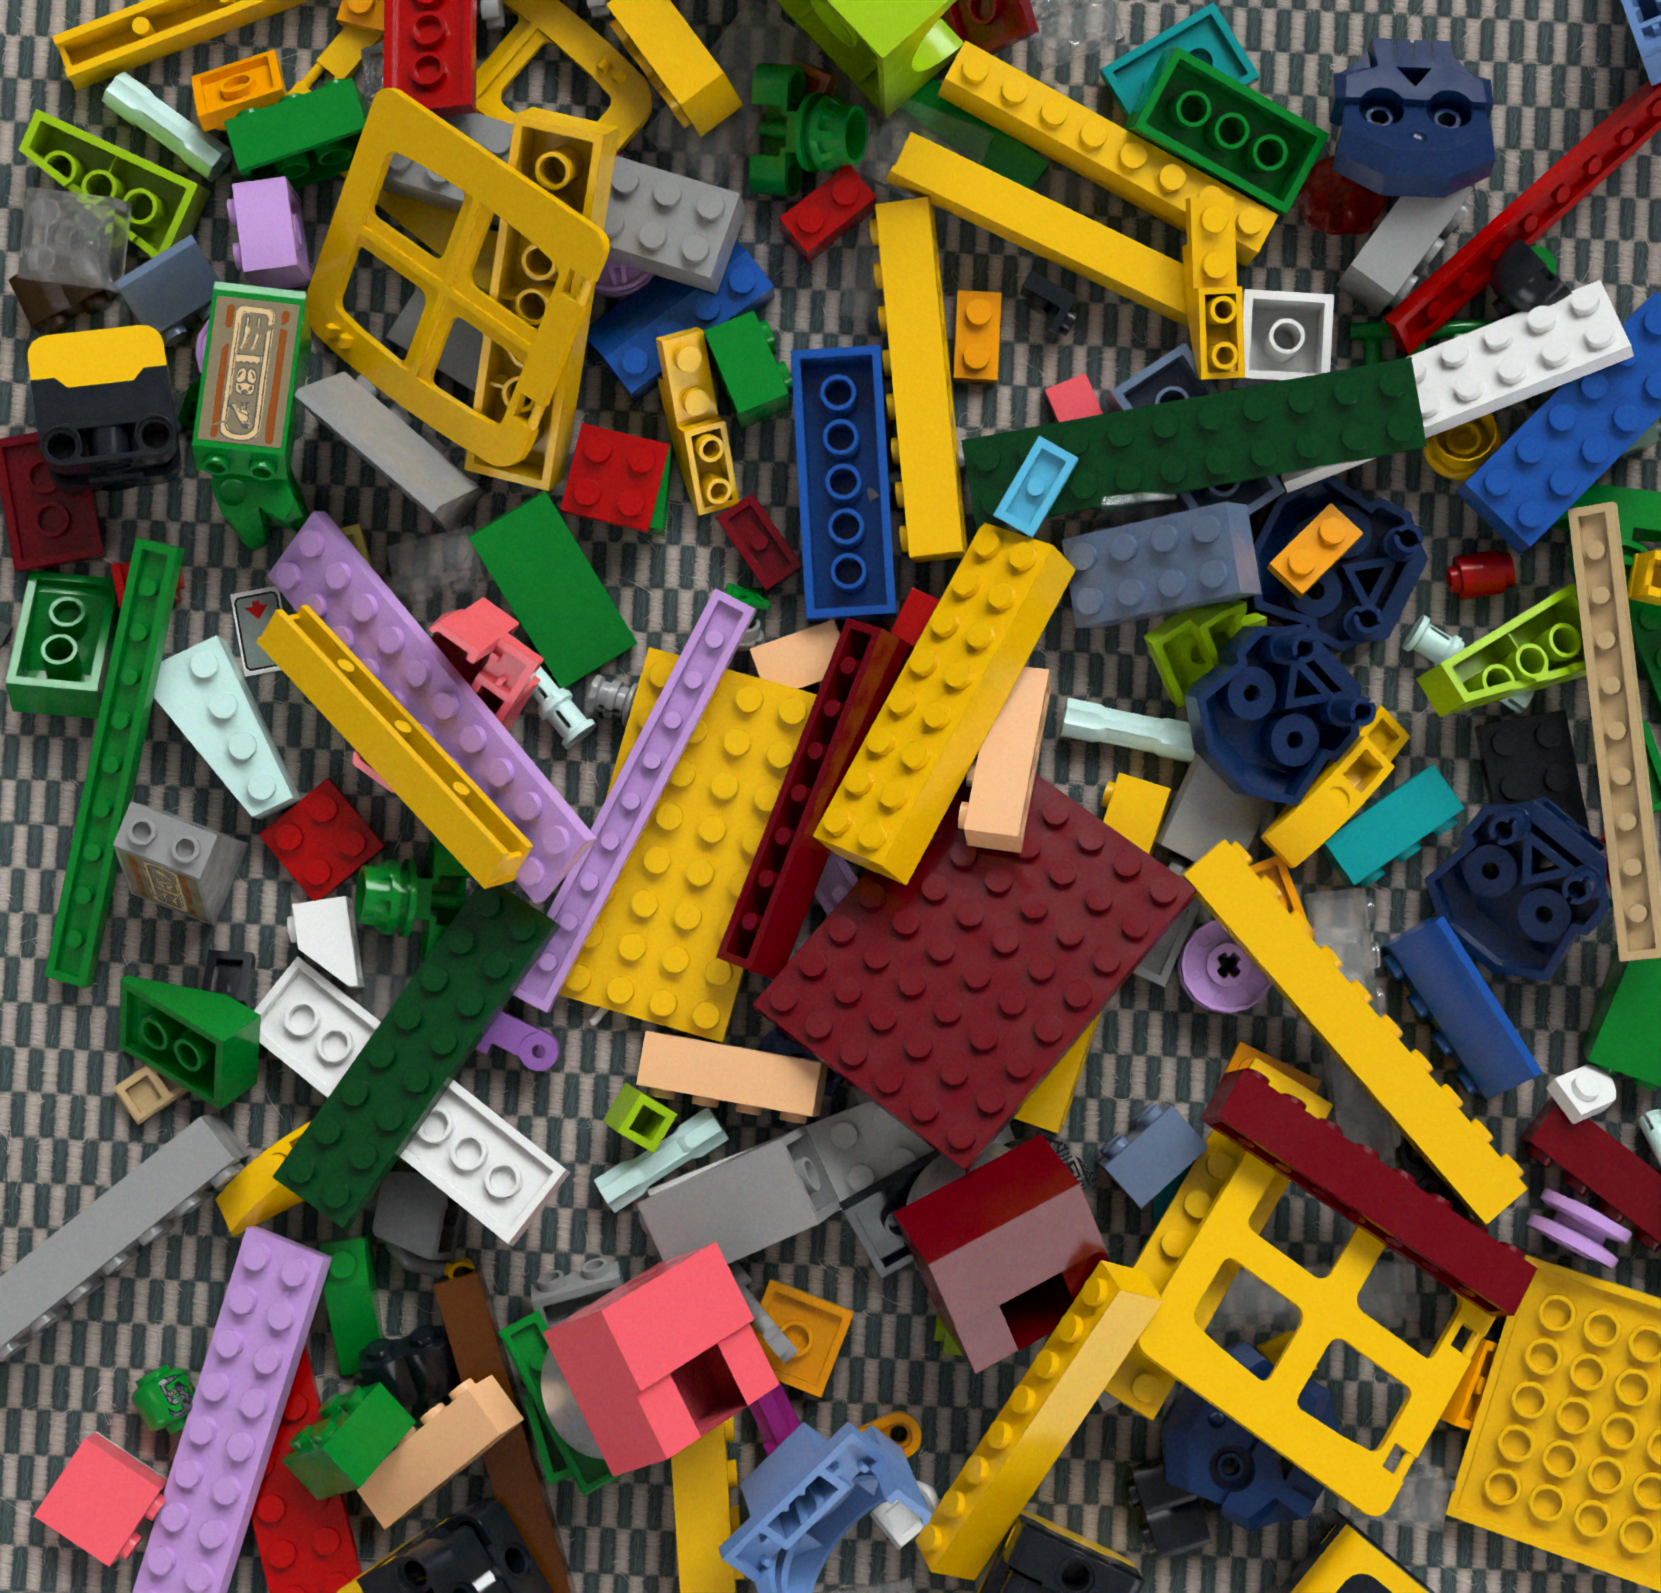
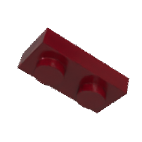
(759, 542)

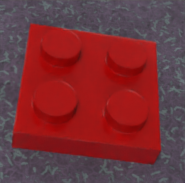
(615, 478)
(322, 840)

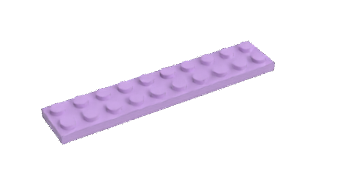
(370, 620)
(234, 1416)

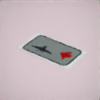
(251, 615)

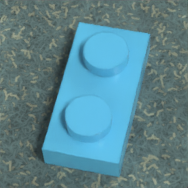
(1036, 487)

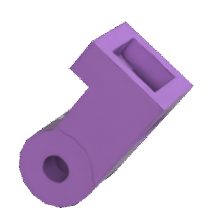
(532, 1044)

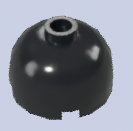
(1523, 281)

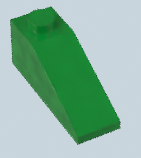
(352, 1298)

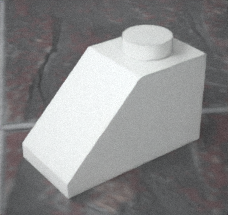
(329, 936)

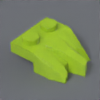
(1191, 643)

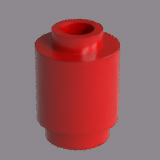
(1480, 574)

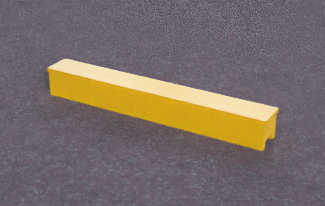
(152, 32)
(1041, 226)
(396, 746)

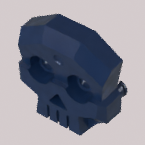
(1412, 95)
(1344, 612)
(1249, 737)
(1500, 915)
(1202, 1437)

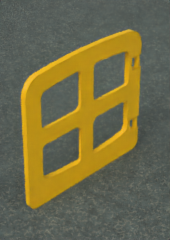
(537, 25)
(490, 187)
(1326, 1313)

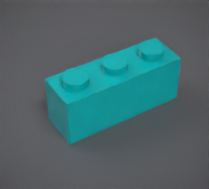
(1392, 827)

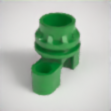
(801, 130)
(1638, 519)
(394, 895)

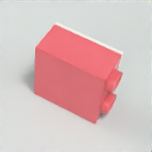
(103, 1499)

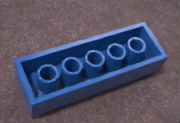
(1571, 439)
(838, 457)

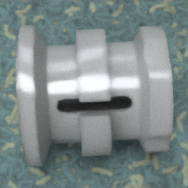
(611, 698)

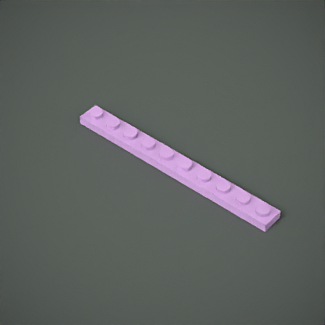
(637, 792)

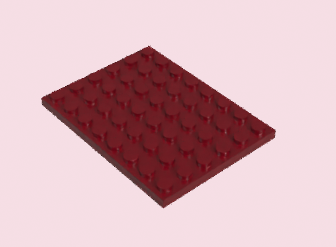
(977, 971)

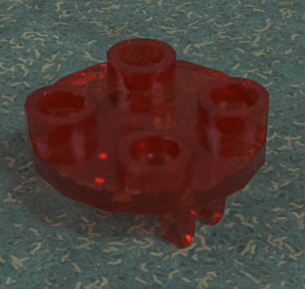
(1320, 197)

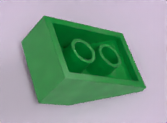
(63, 645)
(191, 1037)

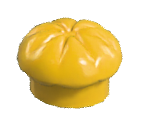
(1464, 448)

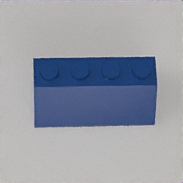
(628, 332)
(1459, 1009)

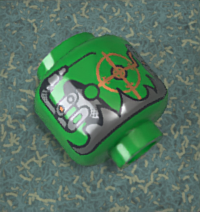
(164, 1398)

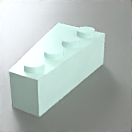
(220, 718)

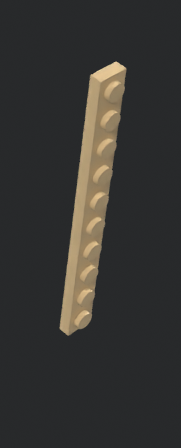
(1617, 729)

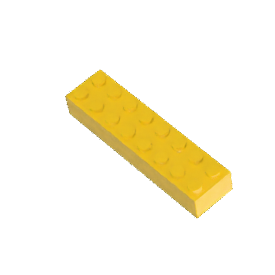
(576, 165)
(944, 702)

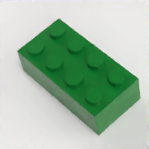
(1226, 130)

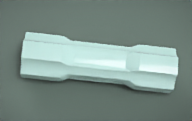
(190, 143)
(1100, 724)
(634, 1176)

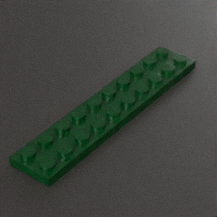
(1212, 438)

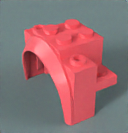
(488, 658)

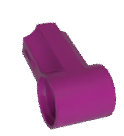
(774, 1417)

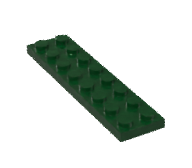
(415, 1053)

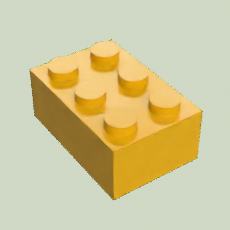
(675, 62)

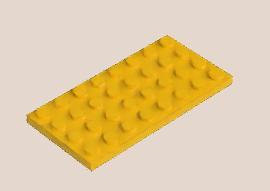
(680, 886)

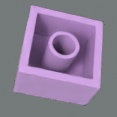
(270, 233)

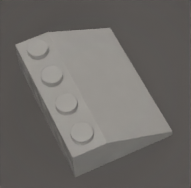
(392, 447)

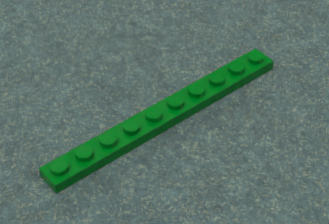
(114, 761)

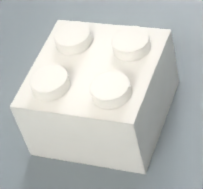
(1285, 335)

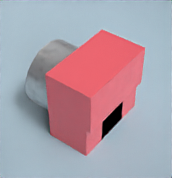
(654, 1363)

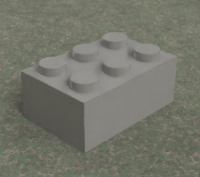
(1400, 245)

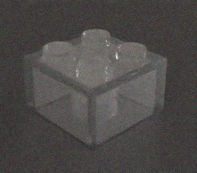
(74, 239)

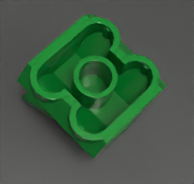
(254, 503)

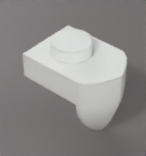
(1583, 1092)
(900, 1522)

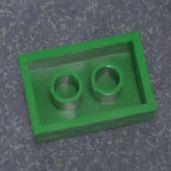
(301, 135)

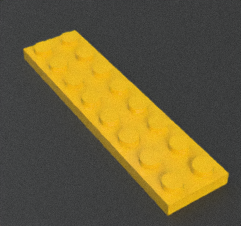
(1138, 1380)

